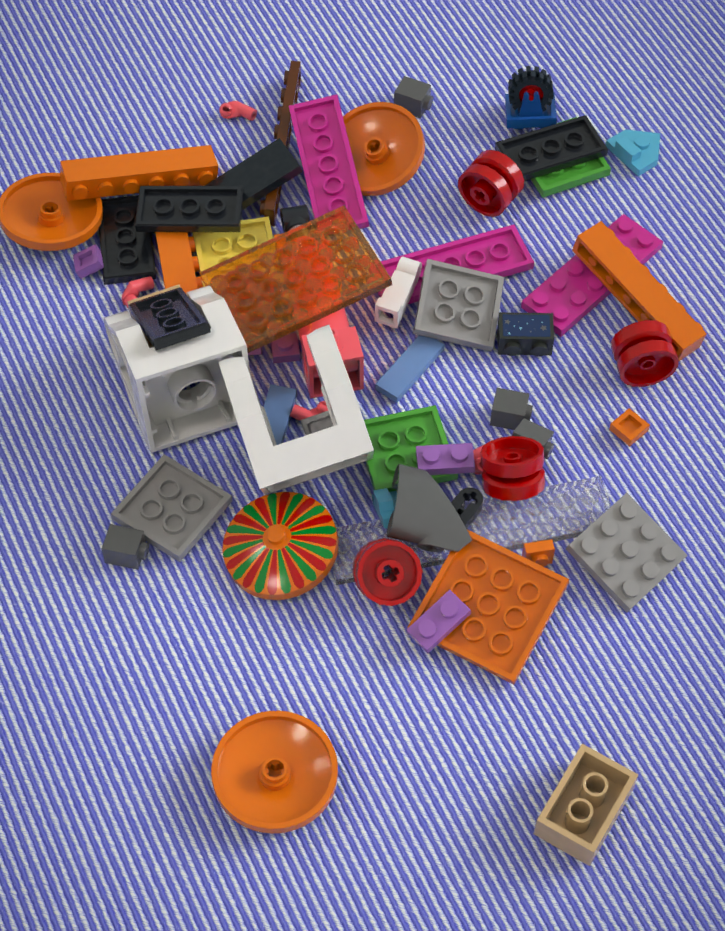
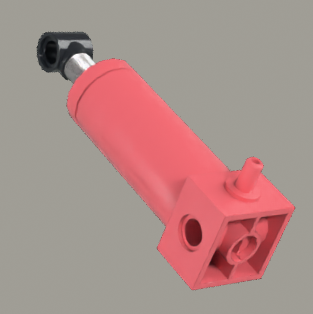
(345, 336)

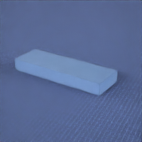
(409, 367)
(278, 407)

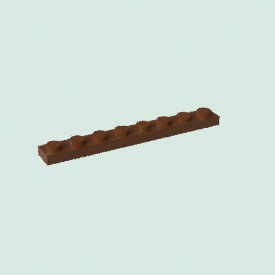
(283, 131)

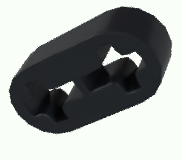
(472, 511)

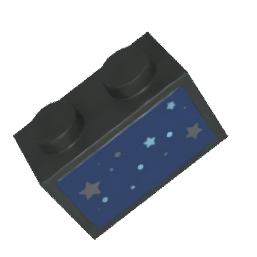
(525, 334)

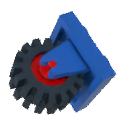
(530, 100)

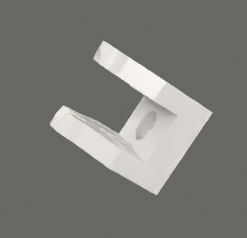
(157, 376)
(310, 455)

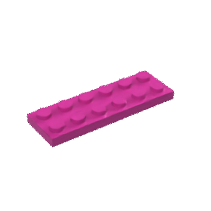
(327, 158)
(491, 252)
(574, 287)

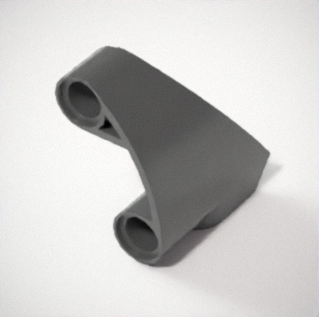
(424, 513)

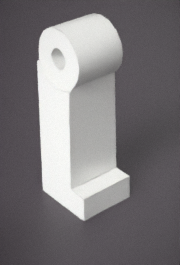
(399, 293)

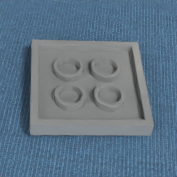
(458, 305)
(172, 507)
(626, 552)

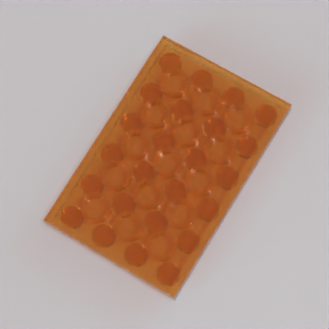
(298, 277)

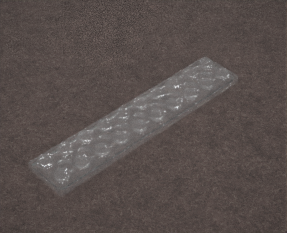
(553, 514)

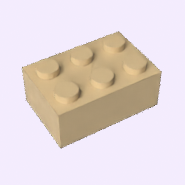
(585, 804)

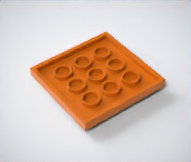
(507, 604)

